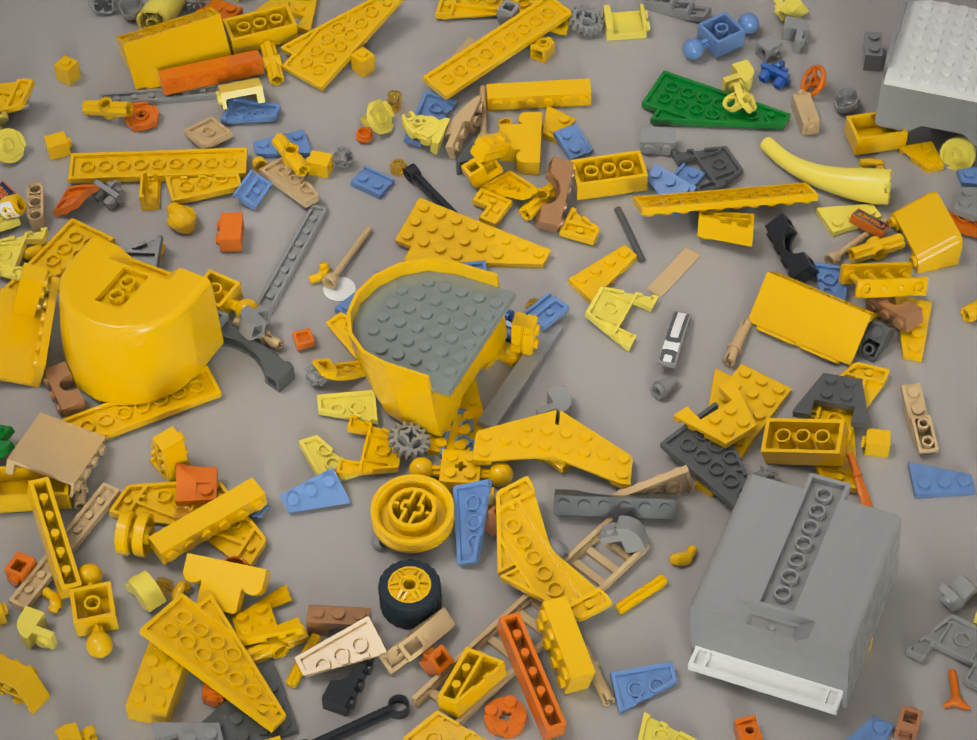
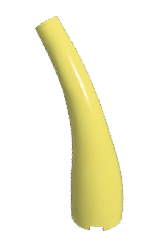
(159, 11)
(852, 183)

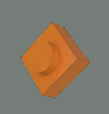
(303, 339)

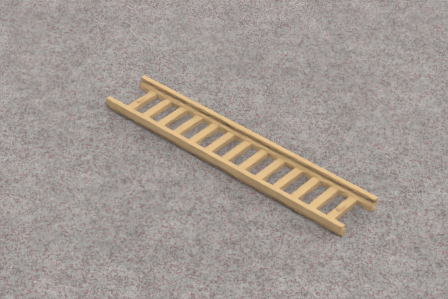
(489, 635)

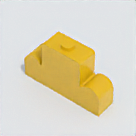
(526, 143)
(225, 581)

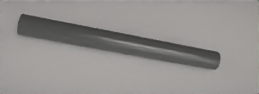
(625, 225)

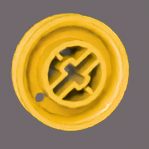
(412, 513)

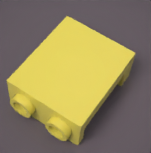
(625, 24)
(239, 89)

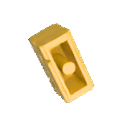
(491, 146)
(525, 333)

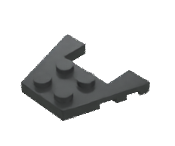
(716, 162)
(837, 393)

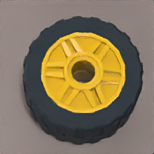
(409, 593)

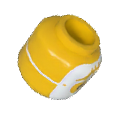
(12, 206)

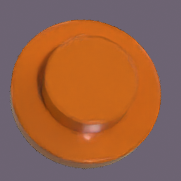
(364, 135)

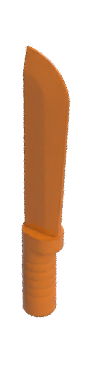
(859, 483)

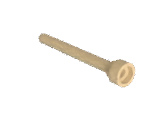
(483, 122)
(834, 257)
(331, 279)

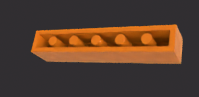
(211, 72)
(531, 676)

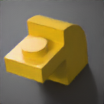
(481, 173)

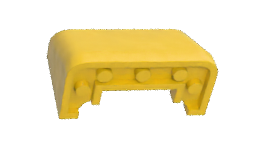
(929, 233)

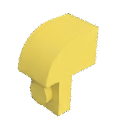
(790, 8)
(740, 70)
(146, 591)
(32, 629)

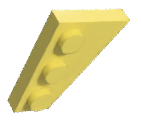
(837, 217)
(320, 456)

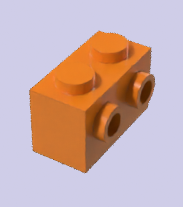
(230, 232)

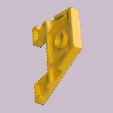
(300, 9)
(725, 424)
(376, 454)
(259, 623)
(441, 727)

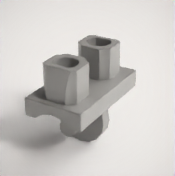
(111, 192)

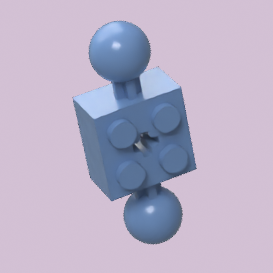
(720, 35)

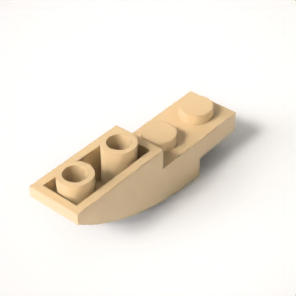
(463, 123)
(917, 419)
(417, 640)

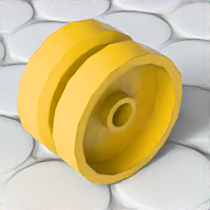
(133, 533)

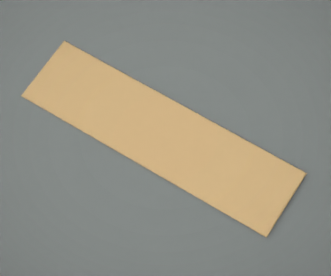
(673, 272)

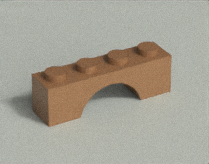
(559, 175)

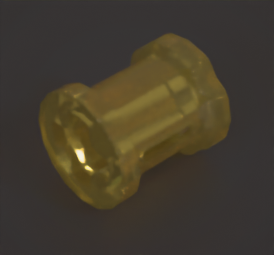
(394, 100)

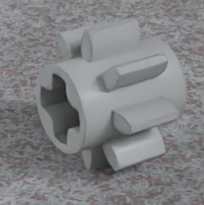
(193, 5)
(343, 157)
(313, 376)
(772, 475)

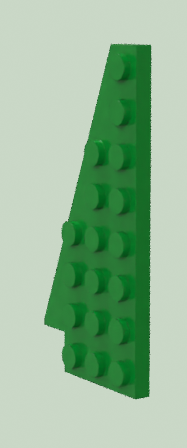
(692, 103)

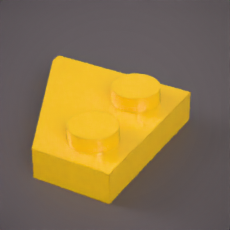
(555, 121)
(924, 156)
(579, 228)

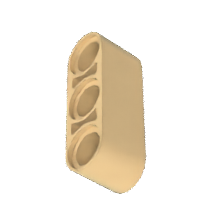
(36, 206)

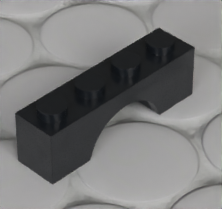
(782, 233)
(342, 694)

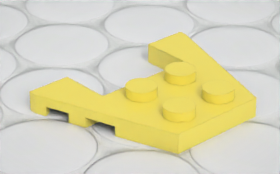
(13, 250)
(610, 310)

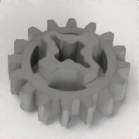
(586, 20)
(408, 440)

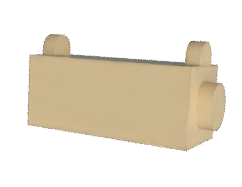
(805, 113)

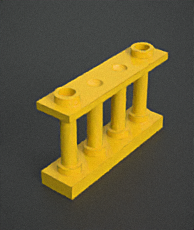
(883, 279)

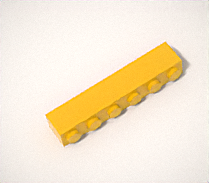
(538, 94)
(208, 521)
(53, 536)

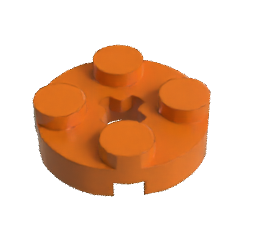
(150, 118)
(501, 727)

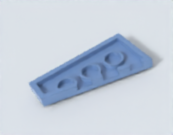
(432, 105)
(470, 514)

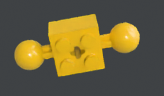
(228, 293)
(458, 470)
(94, 610)

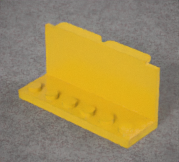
(173, 44)
(810, 318)
(25, 338)

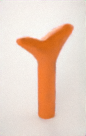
(955, 700)

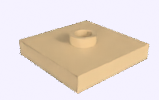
(208, 133)

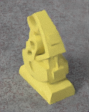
(426, 129)

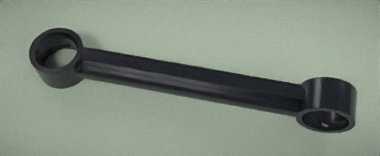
(414, 175)
(369, 720)

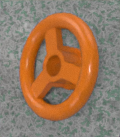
(815, 82)

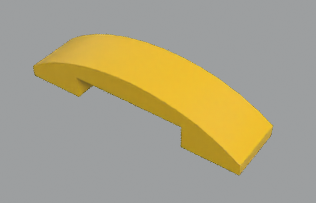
(338, 371)

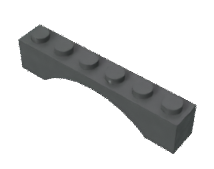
(276, 371)
(636, 506)

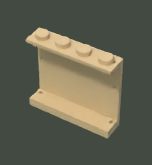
(58, 451)

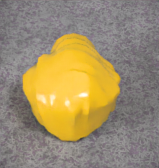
(181, 218)

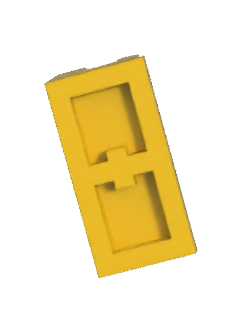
(149, 191)

